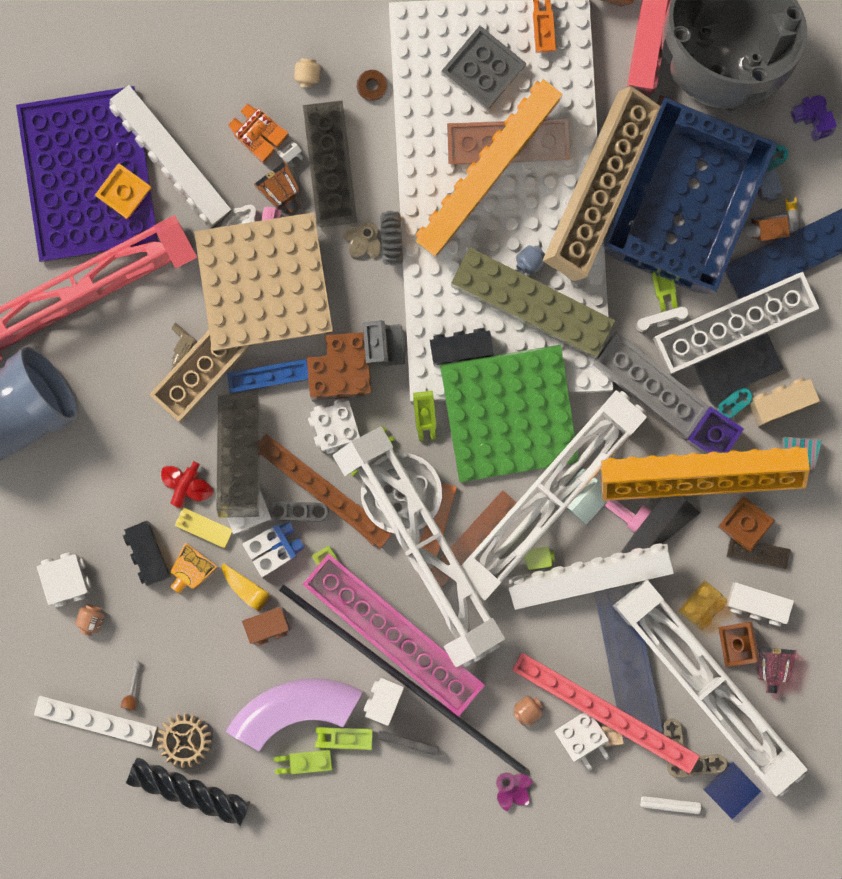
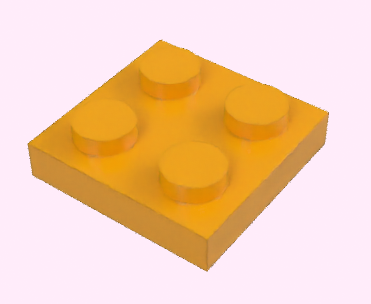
(123, 191)

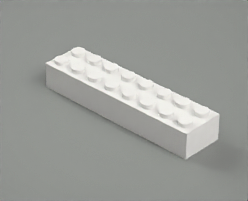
(736, 323)

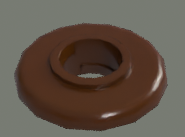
(372, 75)

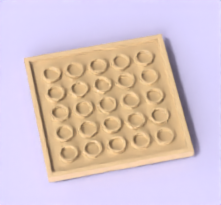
(263, 281)

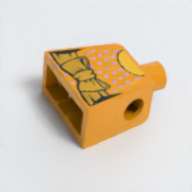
(191, 569)

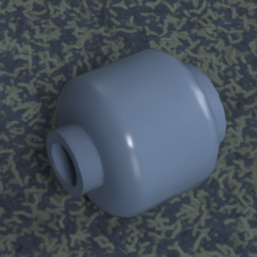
(530, 260)

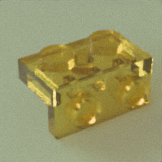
(703, 605)

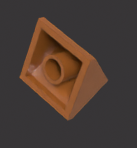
(738, 644)

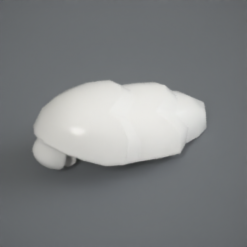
(240, 215)

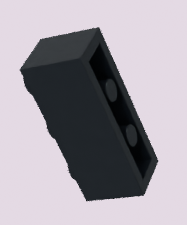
(461, 346)
(146, 553)

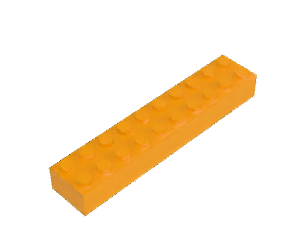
(489, 168)
(704, 473)

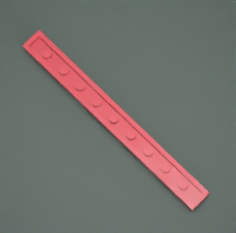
(605, 713)

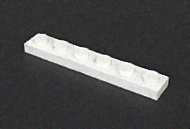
(95, 721)

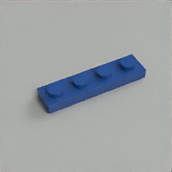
(268, 376)

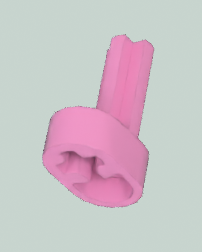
(633, 520)

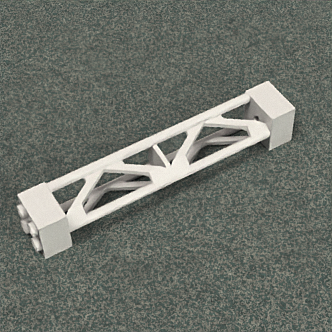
(619, 416)
(470, 644)
(778, 769)

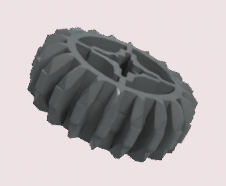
(391, 238)

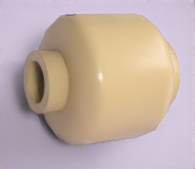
(307, 72)

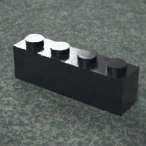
(663, 522)

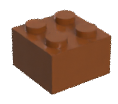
(266, 625)

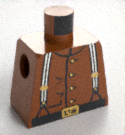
(279, 188)

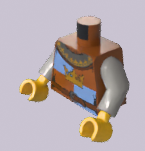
(773, 225)

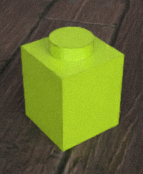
(539, 558)

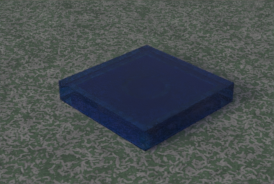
(732, 790)

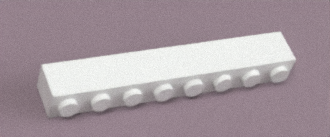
(170, 156)
(591, 576)

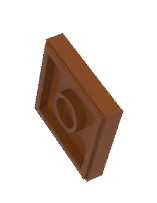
(746, 523)

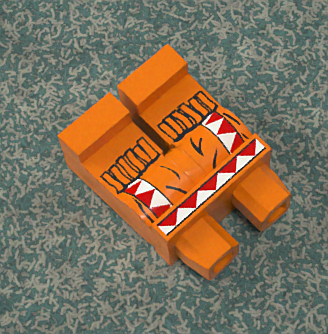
(255, 126)

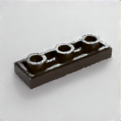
(771, 555)

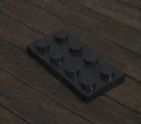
(738, 367)

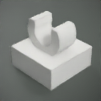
(288, 152)

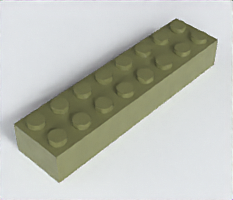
(532, 303)

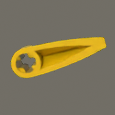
(245, 588)

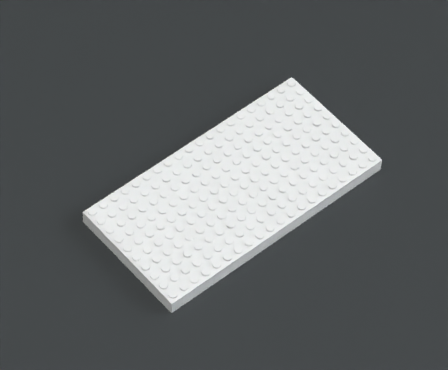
(523, 202)

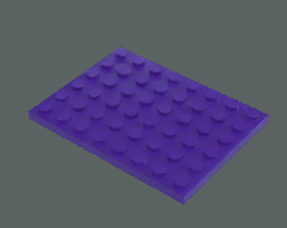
(68, 156)

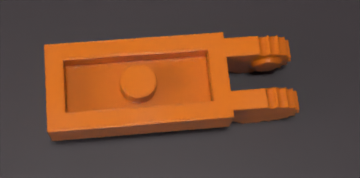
(543, 28)

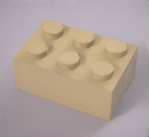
(783, 401)

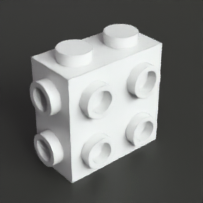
(333, 426)
(64, 579)

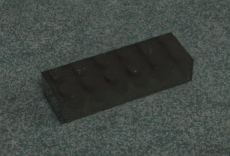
(330, 164)
(238, 456)

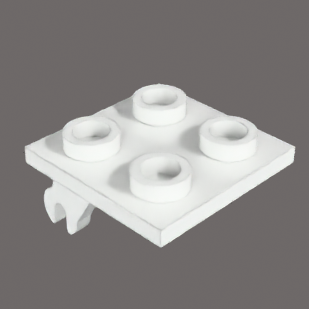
(582, 737)

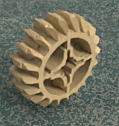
(198, 751)

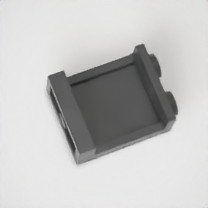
(383, 343)

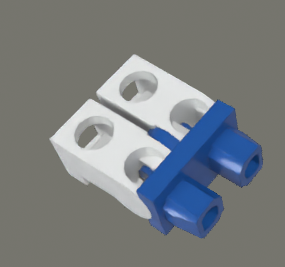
(279, 549)

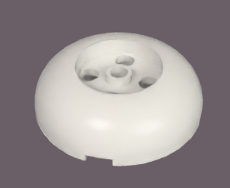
(423, 478)

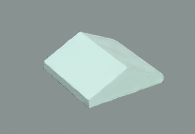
(588, 501)

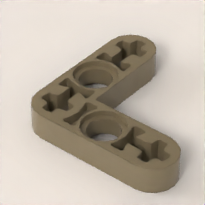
(711, 758)

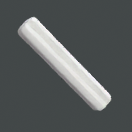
(670, 805)

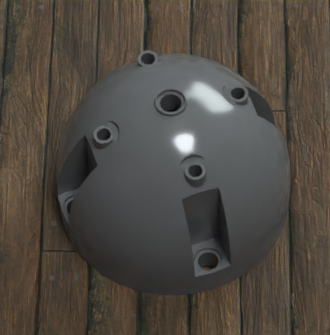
(733, 48)

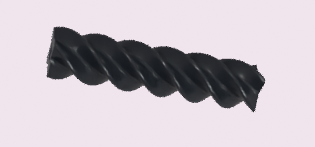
(190, 793)

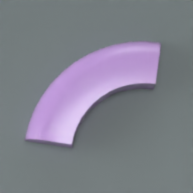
(293, 703)

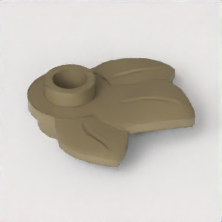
(362, 243)

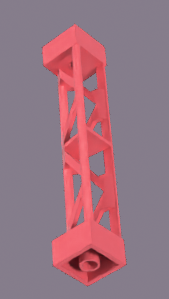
(174, 249)

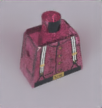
(774, 666)

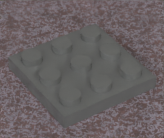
(483, 67)

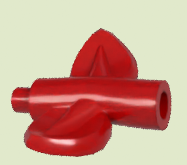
(185, 484)

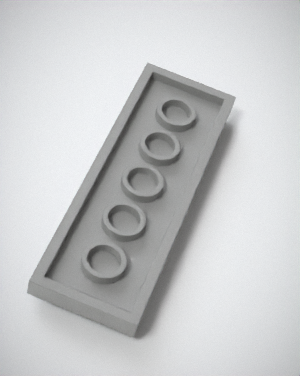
(650, 385)

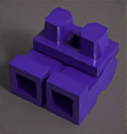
(815, 112)

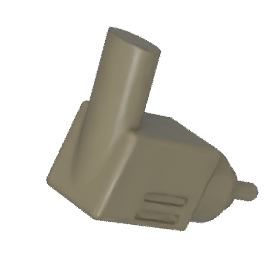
(183, 345)

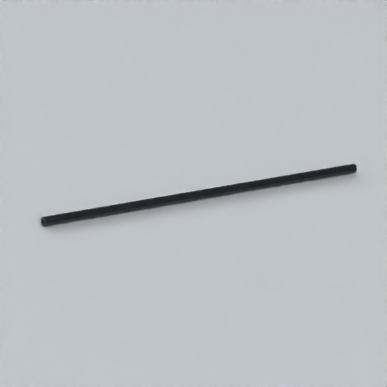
(402, 679)

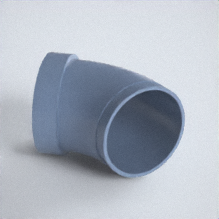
(32, 401)

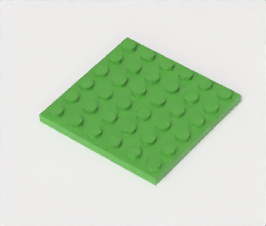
(508, 412)

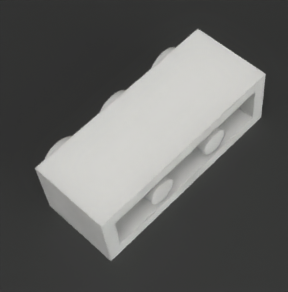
(759, 604)

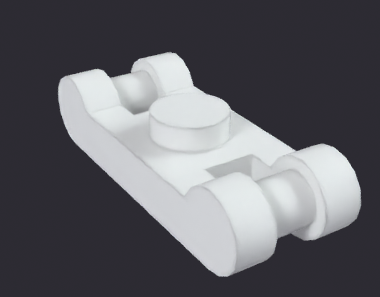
(661, 319)

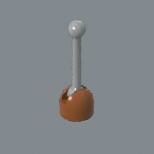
(130, 702)

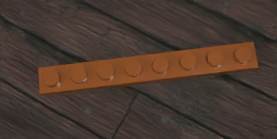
(322, 490)

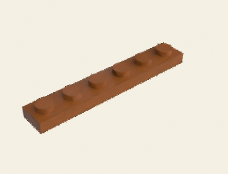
(476, 533)

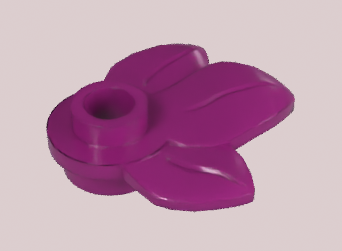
(515, 792)

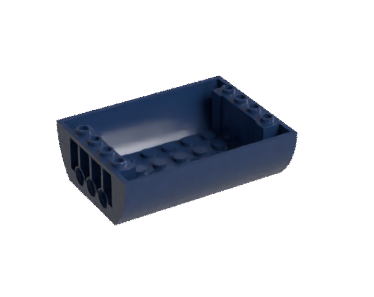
(711, 213)

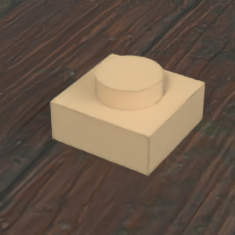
(613, 736)

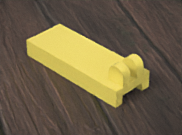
(204, 527)

